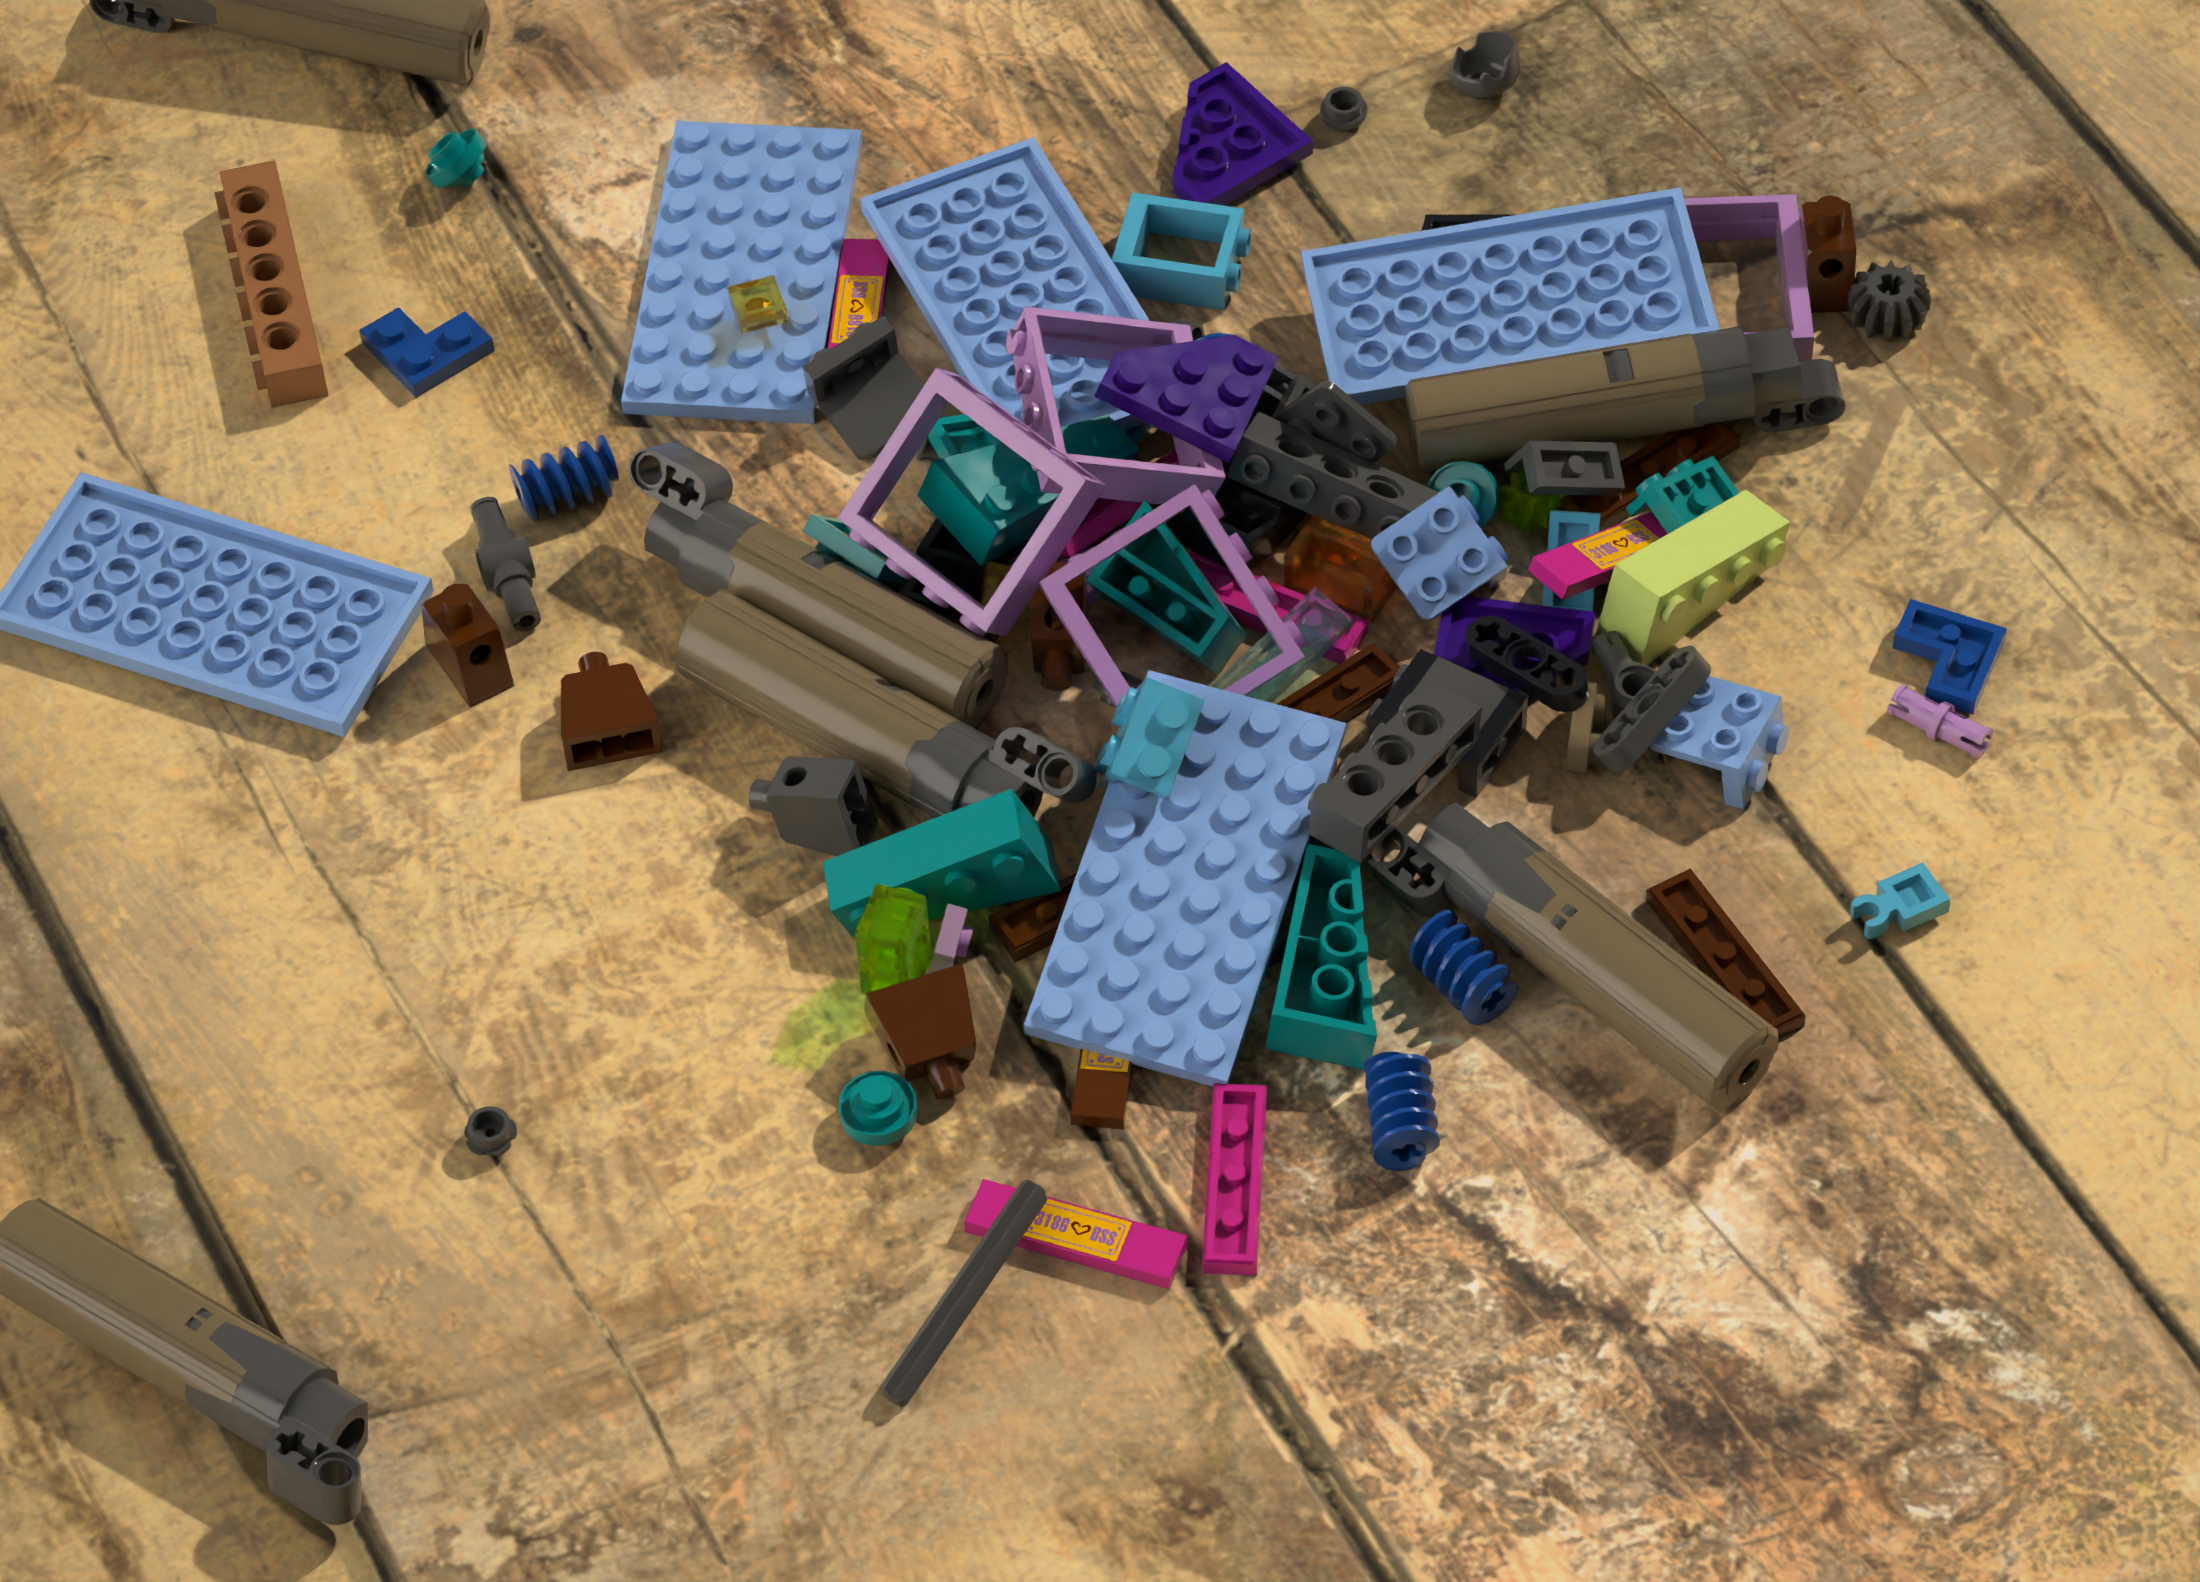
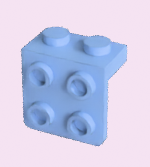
(1440, 554)
(1728, 731)

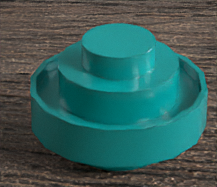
(456, 159)
(1474, 483)
(878, 1108)

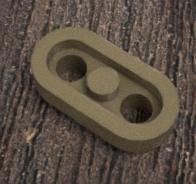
(1581, 733)

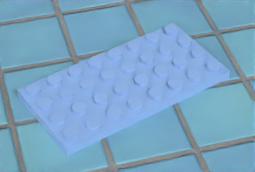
(729, 213)
(985, 246)
(1506, 291)
(212, 603)
(1187, 893)

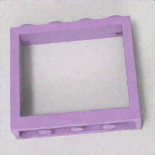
(1764, 219)
(1100, 337)
(1042, 549)
(1233, 554)

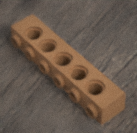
(273, 284)

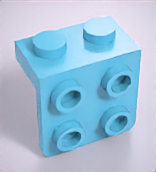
(1150, 739)

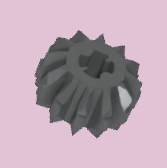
(1889, 300)

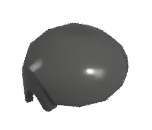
(1487, 67)

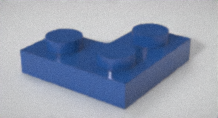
(421, 358)
(1959, 644)

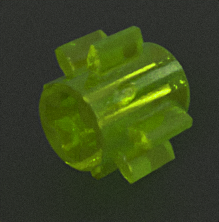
(1525, 509)

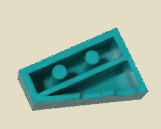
(1169, 596)

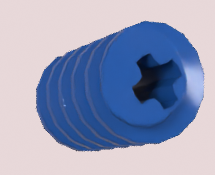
(566, 477)
(1462, 968)
(1401, 1109)

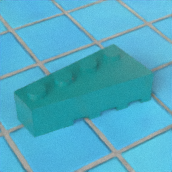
(995, 497)
(963, 858)
(1324, 978)

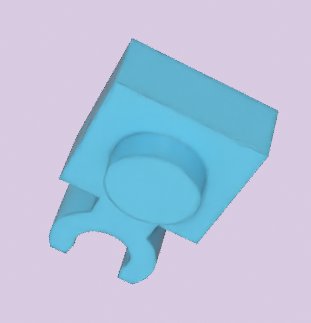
(1906, 898)

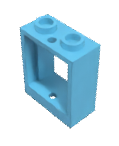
(1175, 280)

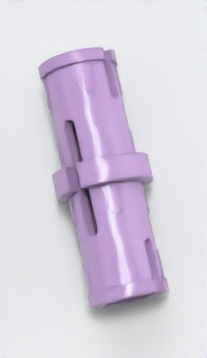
(1940, 721)

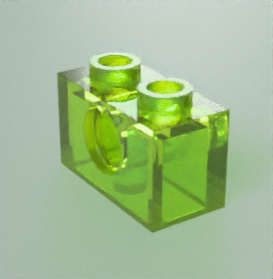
(892, 938)

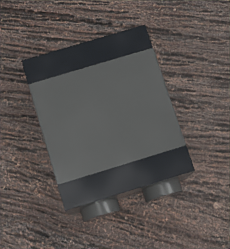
(1501, 716)

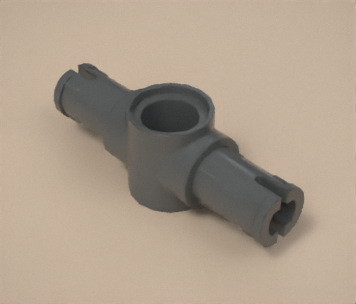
(505, 564)
(1623, 676)

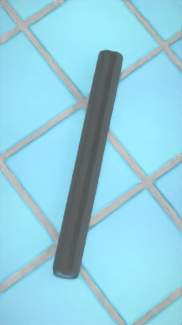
(963, 1293)

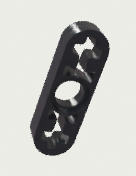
(1535, 681)

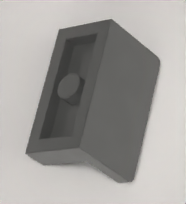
(1569, 468)

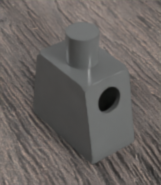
(818, 804)

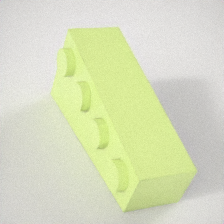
(1690, 574)

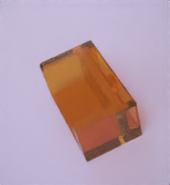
(1339, 567)

